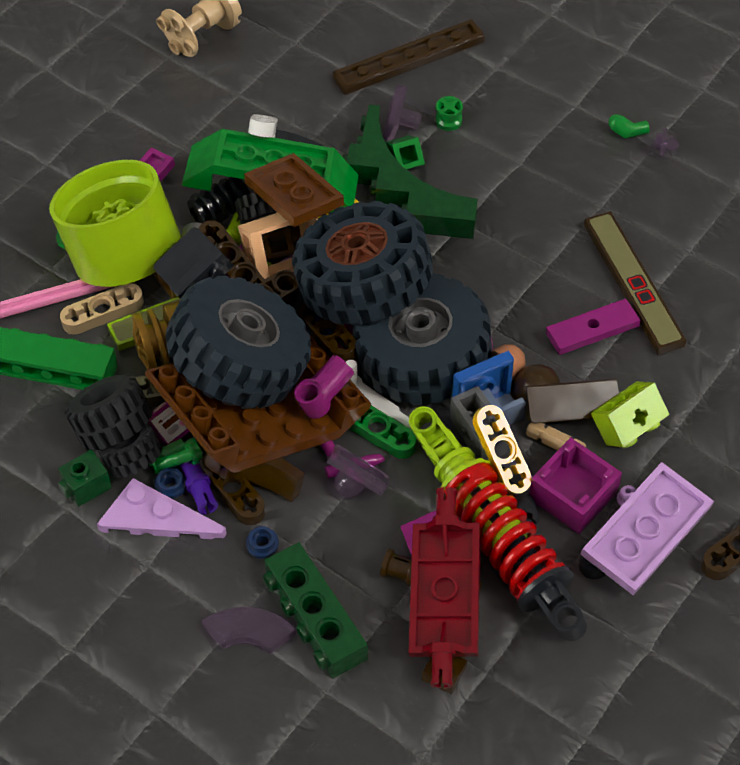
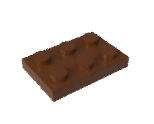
(294, 189)

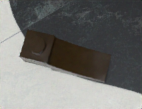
(274, 475)

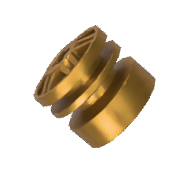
(151, 337)

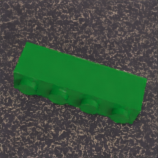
(54, 359)

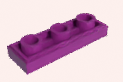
(592, 326)

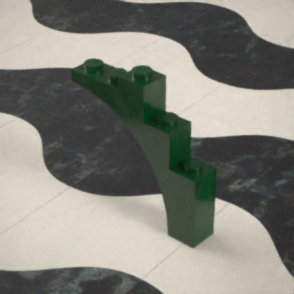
(436, 209)

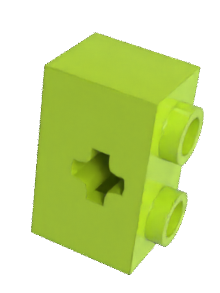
(630, 414)

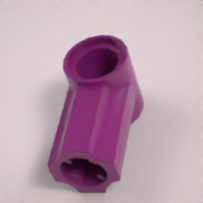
(323, 387)

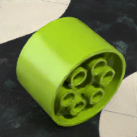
(114, 222)

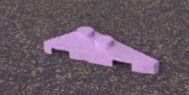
(151, 512)

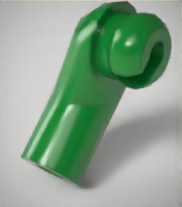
(626, 128)

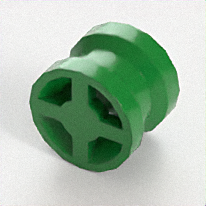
(449, 113)

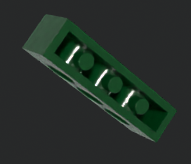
(295, 566)

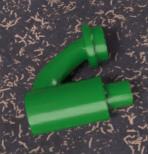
(176, 454)

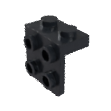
(191, 261)

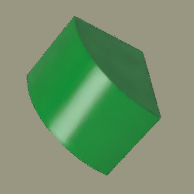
(406, 151)

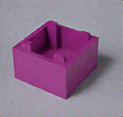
(575, 485)

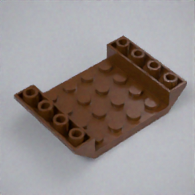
(258, 435)

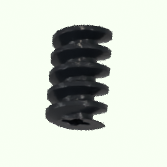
(221, 196)

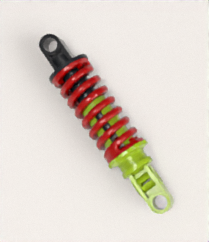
(480, 499)

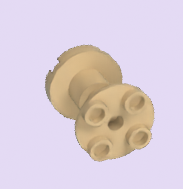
(205, 14)

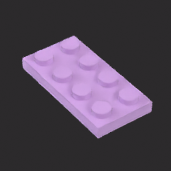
(647, 528)

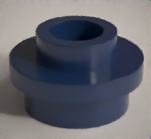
(168, 476)
(258, 535)

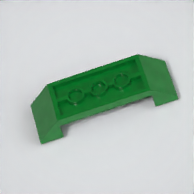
(237, 152)

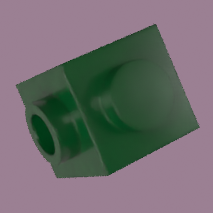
(84, 478)

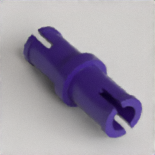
(198, 485)

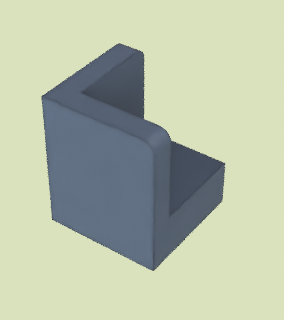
(512, 409)

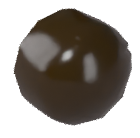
(533, 375)

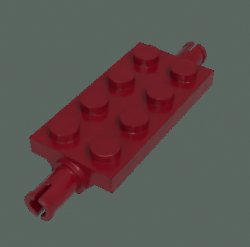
(444, 589)

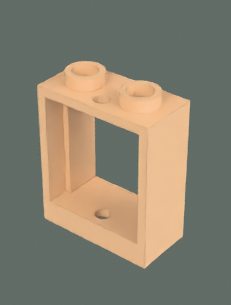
(253, 245)

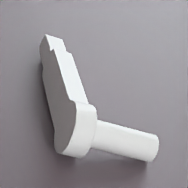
(376, 399)

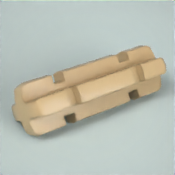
(549, 435)

